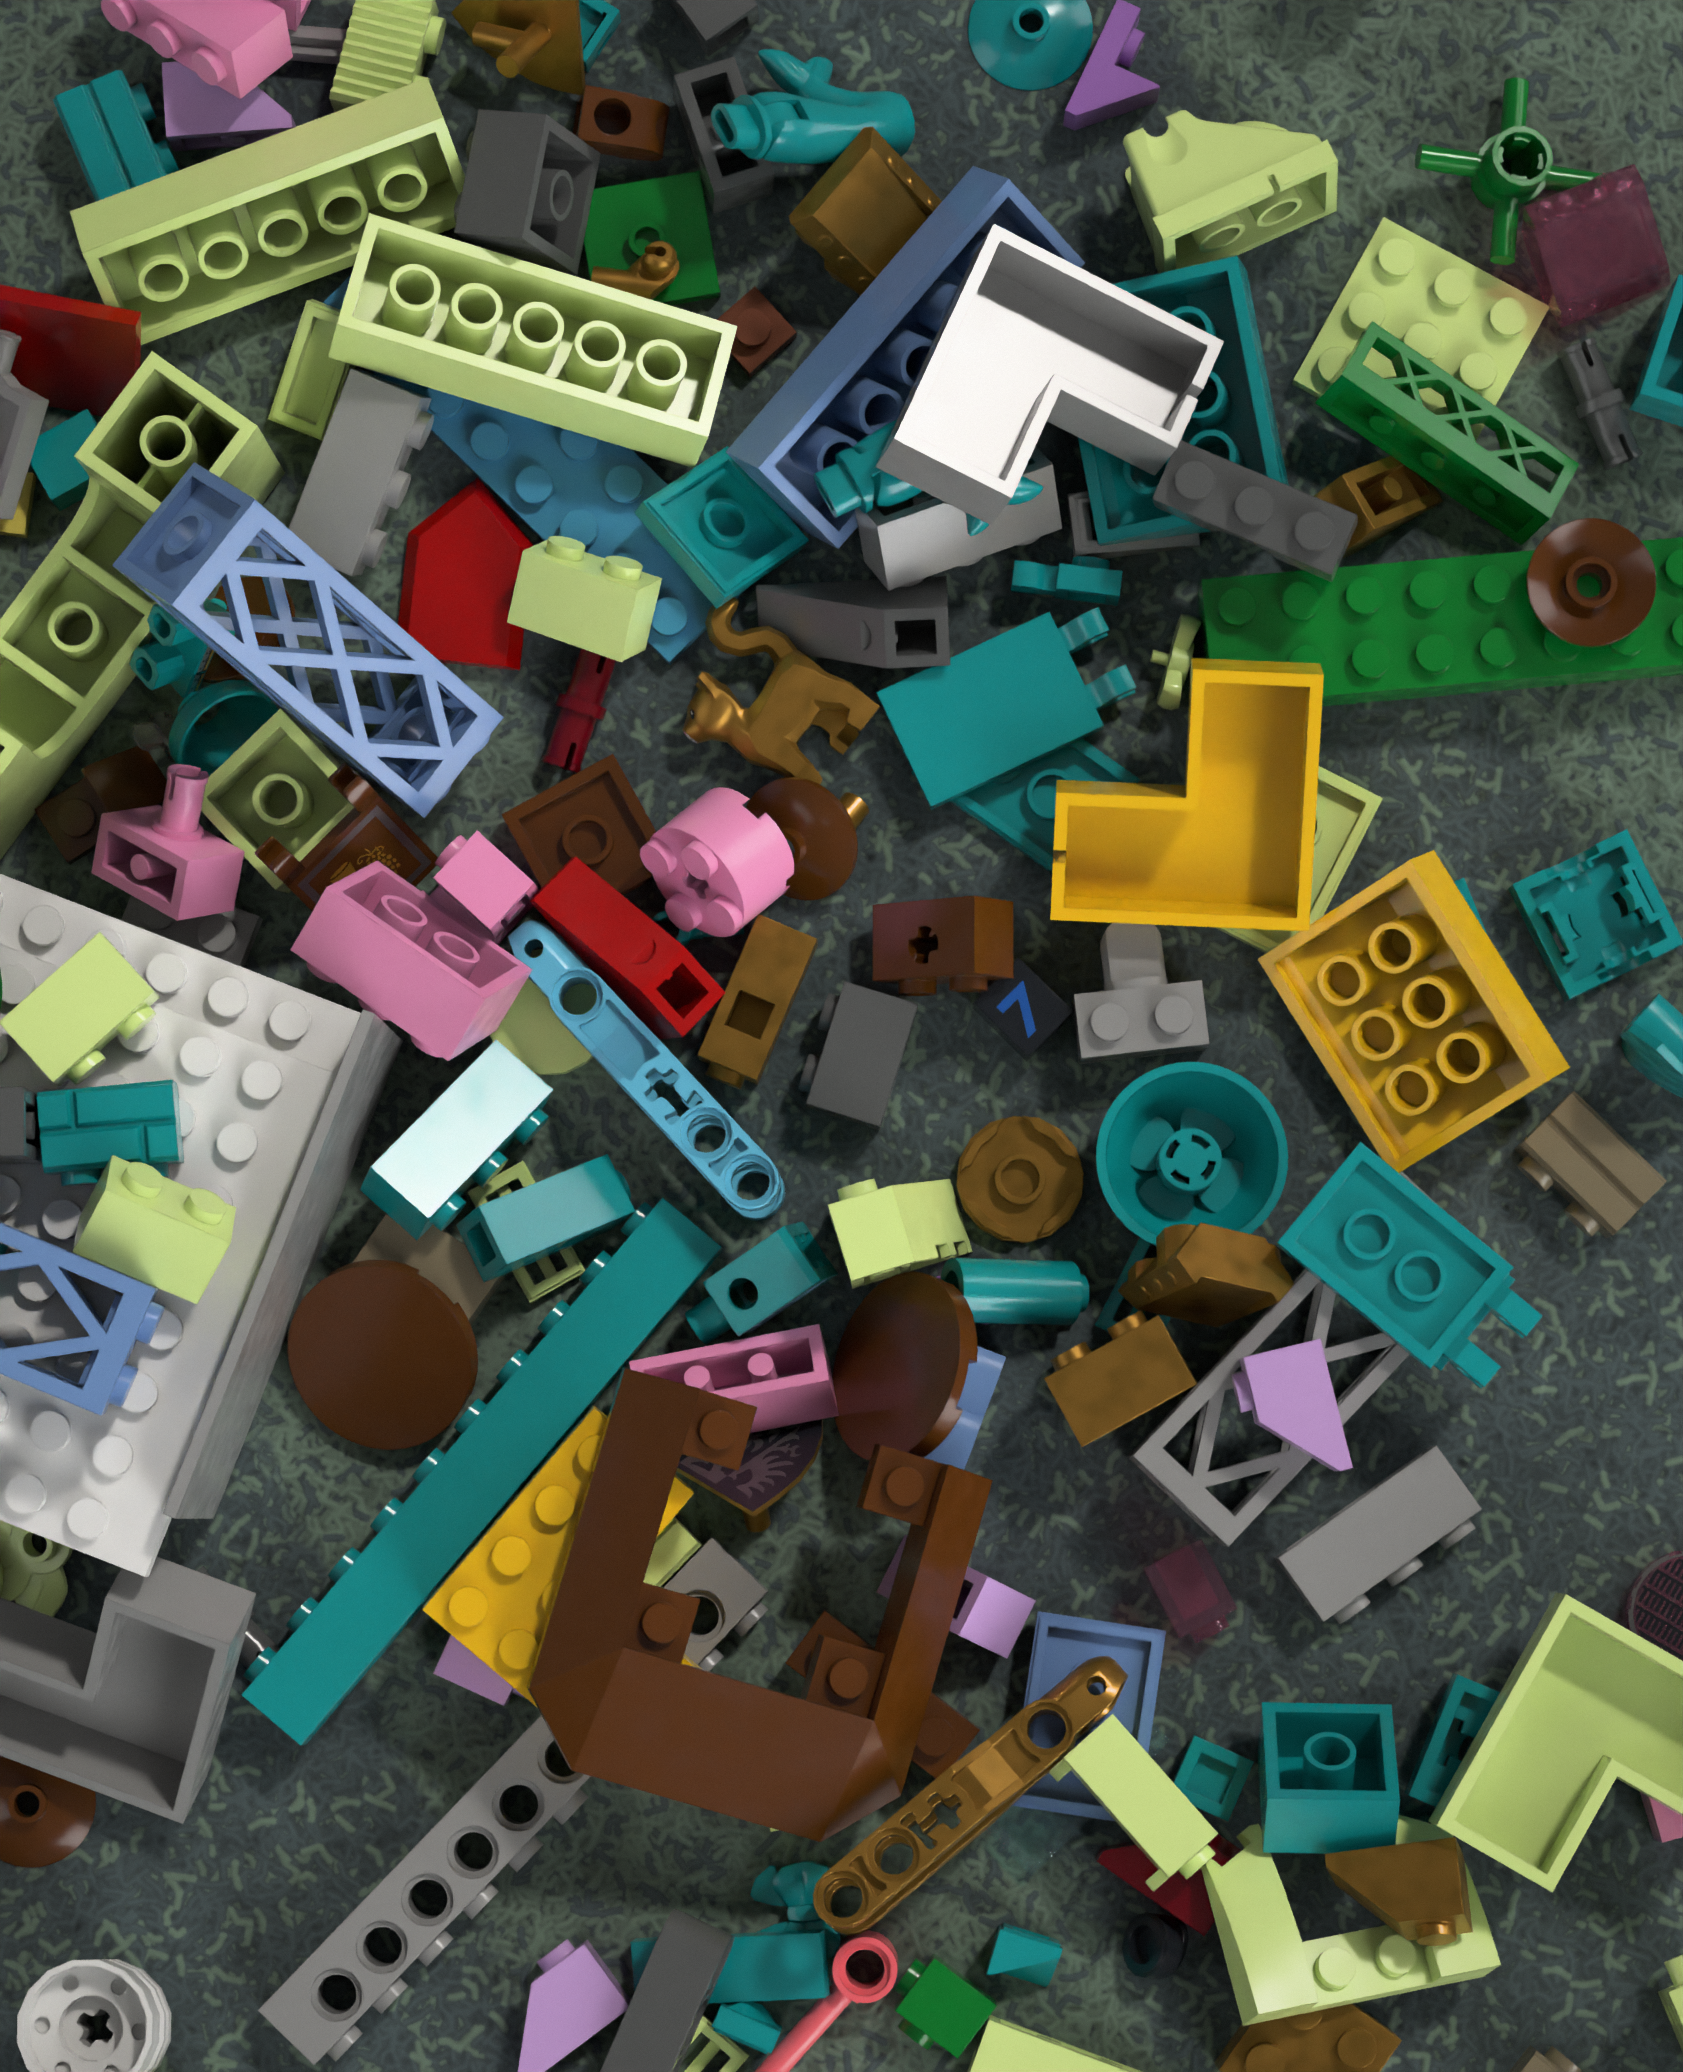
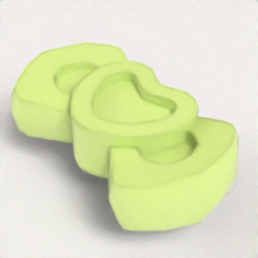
(1176, 662)

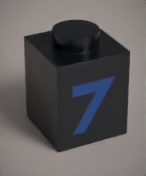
(1022, 1010)

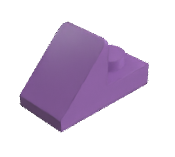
(1104, 86)

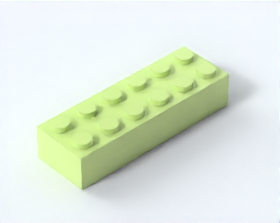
(271, 211)
(532, 341)

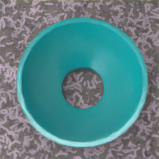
(211, 744)

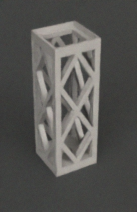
(1189, 1485)

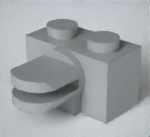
(1138, 1007)

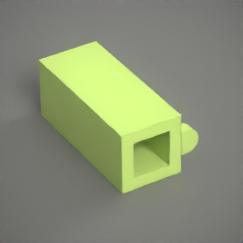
(1141, 1800)

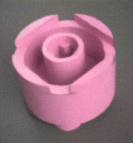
(718, 863)

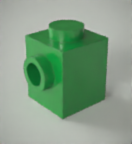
(940, 2005)

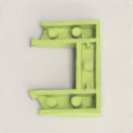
(1284, 1977)

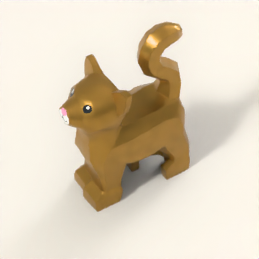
(789, 703)

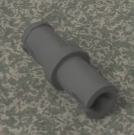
(1599, 403)

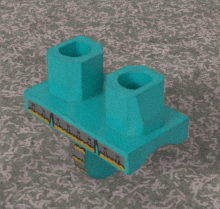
(174, 652)

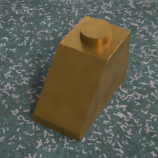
(1382, 497)
(1409, 1887)

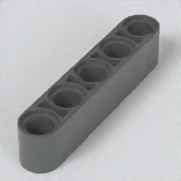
(670, 1996)

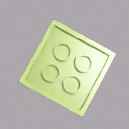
(1434, 305)

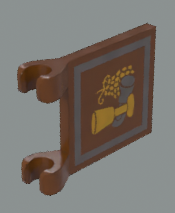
(362, 837)

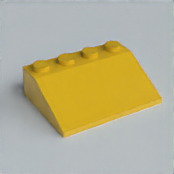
(1413, 1012)

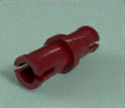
(579, 711)

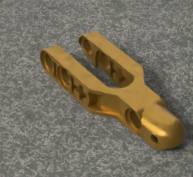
(981, 1782)

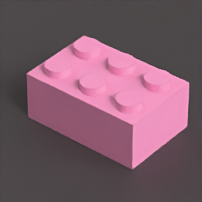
(410, 960)

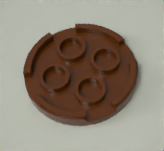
(382, 1355)
(904, 1365)

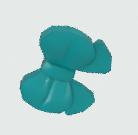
(794, 1889)

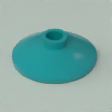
(1026, 58)

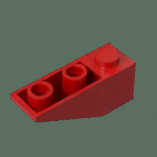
(628, 950)

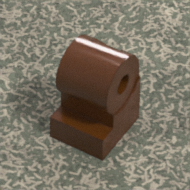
(621, 123)

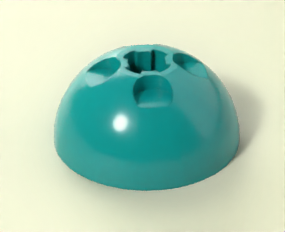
(1213, 1120)

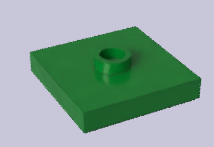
(651, 210)

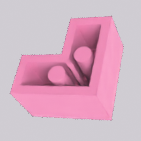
(482, 886)

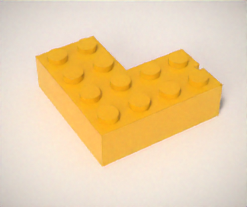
(1227, 842)
(507, 1581)

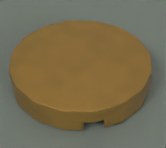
(1010, 1203)

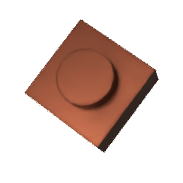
(759, 331)

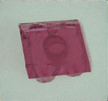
(1594, 245)

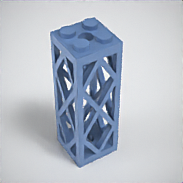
(198, 541)
(130, 1318)

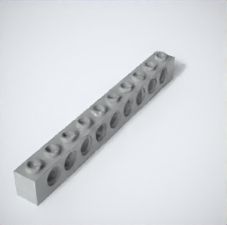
(299, 2004)

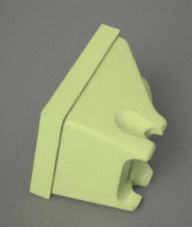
(1226, 186)

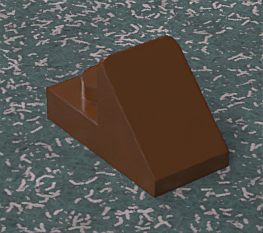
(109, 785)

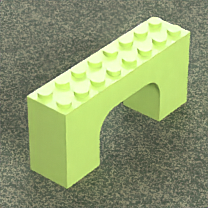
(79, 617)

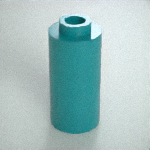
(1019, 1290)

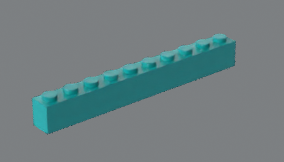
(481, 1472)

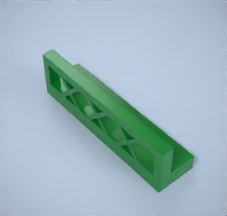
(1444, 445)

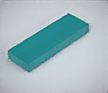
(762, 1966)

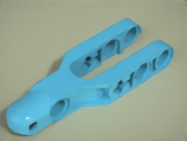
(643, 1062)

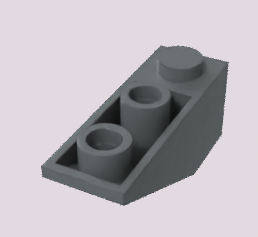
(862, 620)

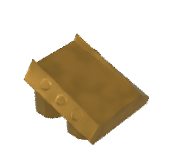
(863, 210)
(1207, 1275)

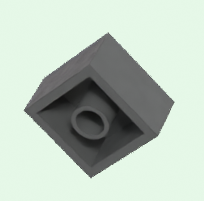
(527, 189)

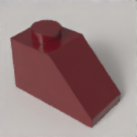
(1179, 1896)

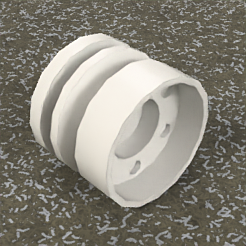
(56, 2010)

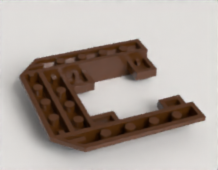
(616, 1645)

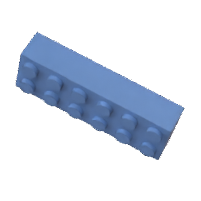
(876, 350)

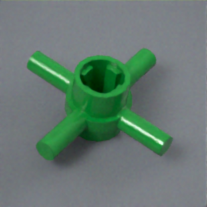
(1491, 183)

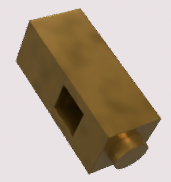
(756, 1002)

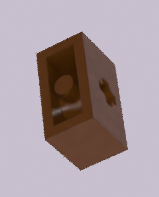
(943, 943)

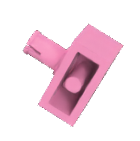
(167, 854)

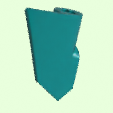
(1655, 1044)

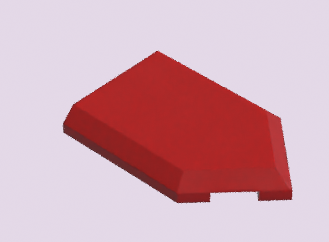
(463, 582)

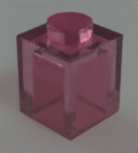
(1190, 1591)

